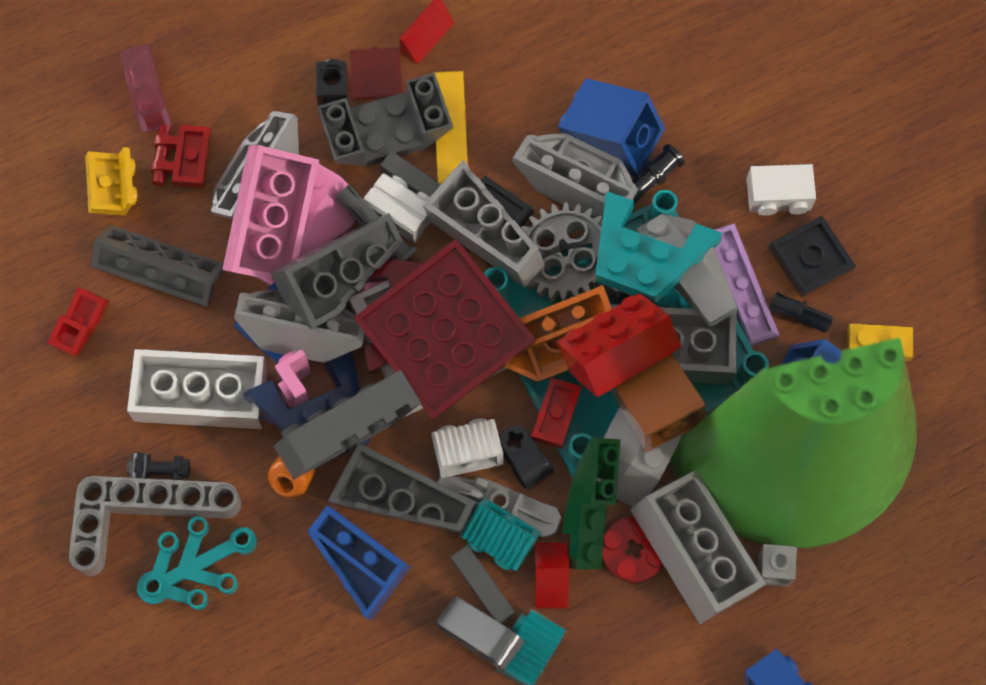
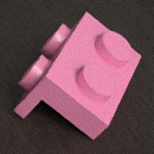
(290, 371)

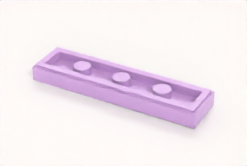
(752, 308)

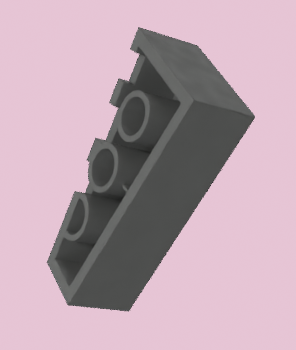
(346, 424)
(396, 492)

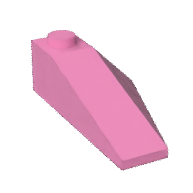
(326, 215)

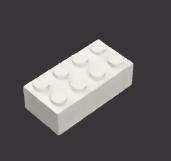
(195, 388)

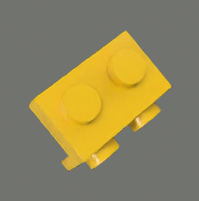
(110, 182)

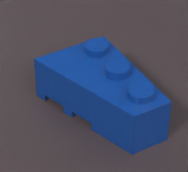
(360, 561)

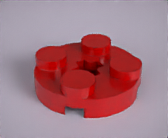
(624, 566)

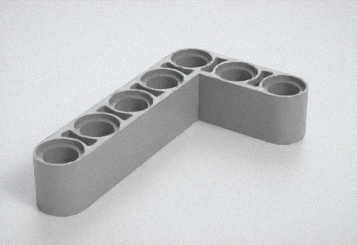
(140, 504)

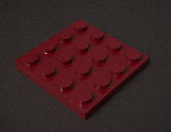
(445, 328)

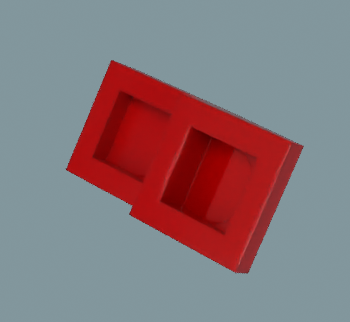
(79, 322)

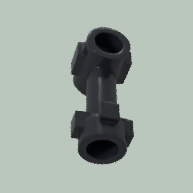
(142, 467)

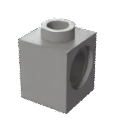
(777, 564)

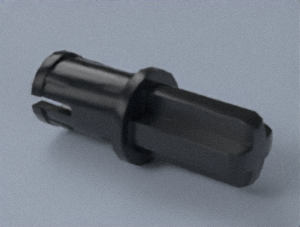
(800, 312)

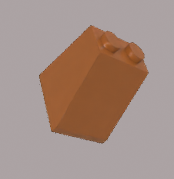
(660, 403)

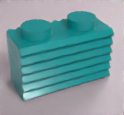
(500, 535)
(540, 640)

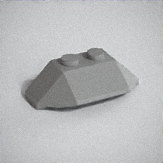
(277, 133)
(572, 171)
(281, 330)
(637, 470)

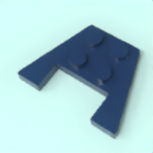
(269, 401)

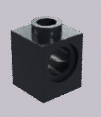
(330, 70)

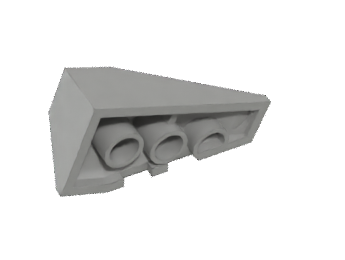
(703, 284)

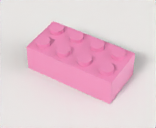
(270, 211)

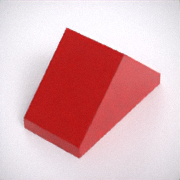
(551, 575)

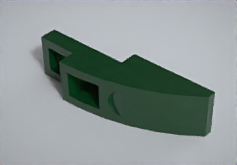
(590, 491)

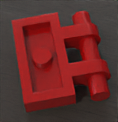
(190, 158)

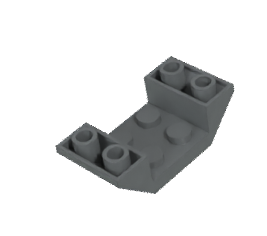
(394, 124)

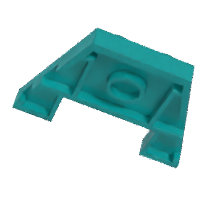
(640, 262)

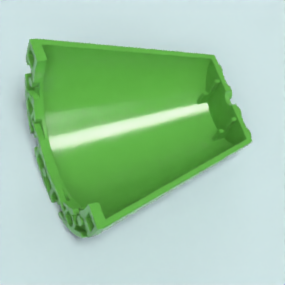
(808, 447)

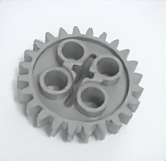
(559, 226)

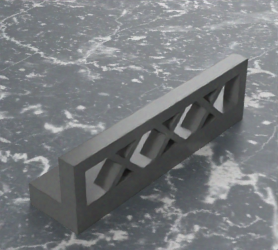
(156, 266)

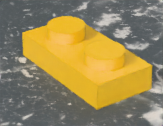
(864, 334)

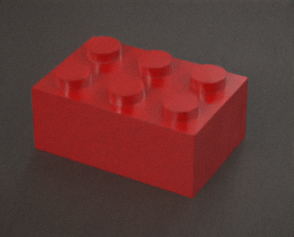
(619, 344)

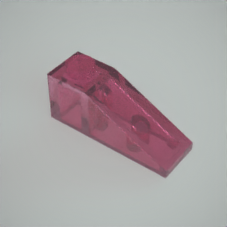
(145, 88)

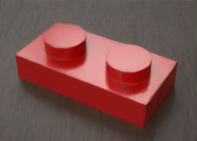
(556, 413)

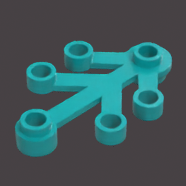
(192, 567)

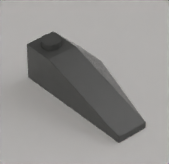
(329, 276)

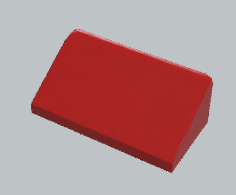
(425, 31)

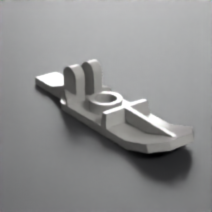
(535, 513)

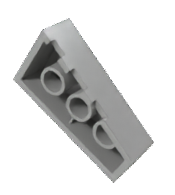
(481, 224)

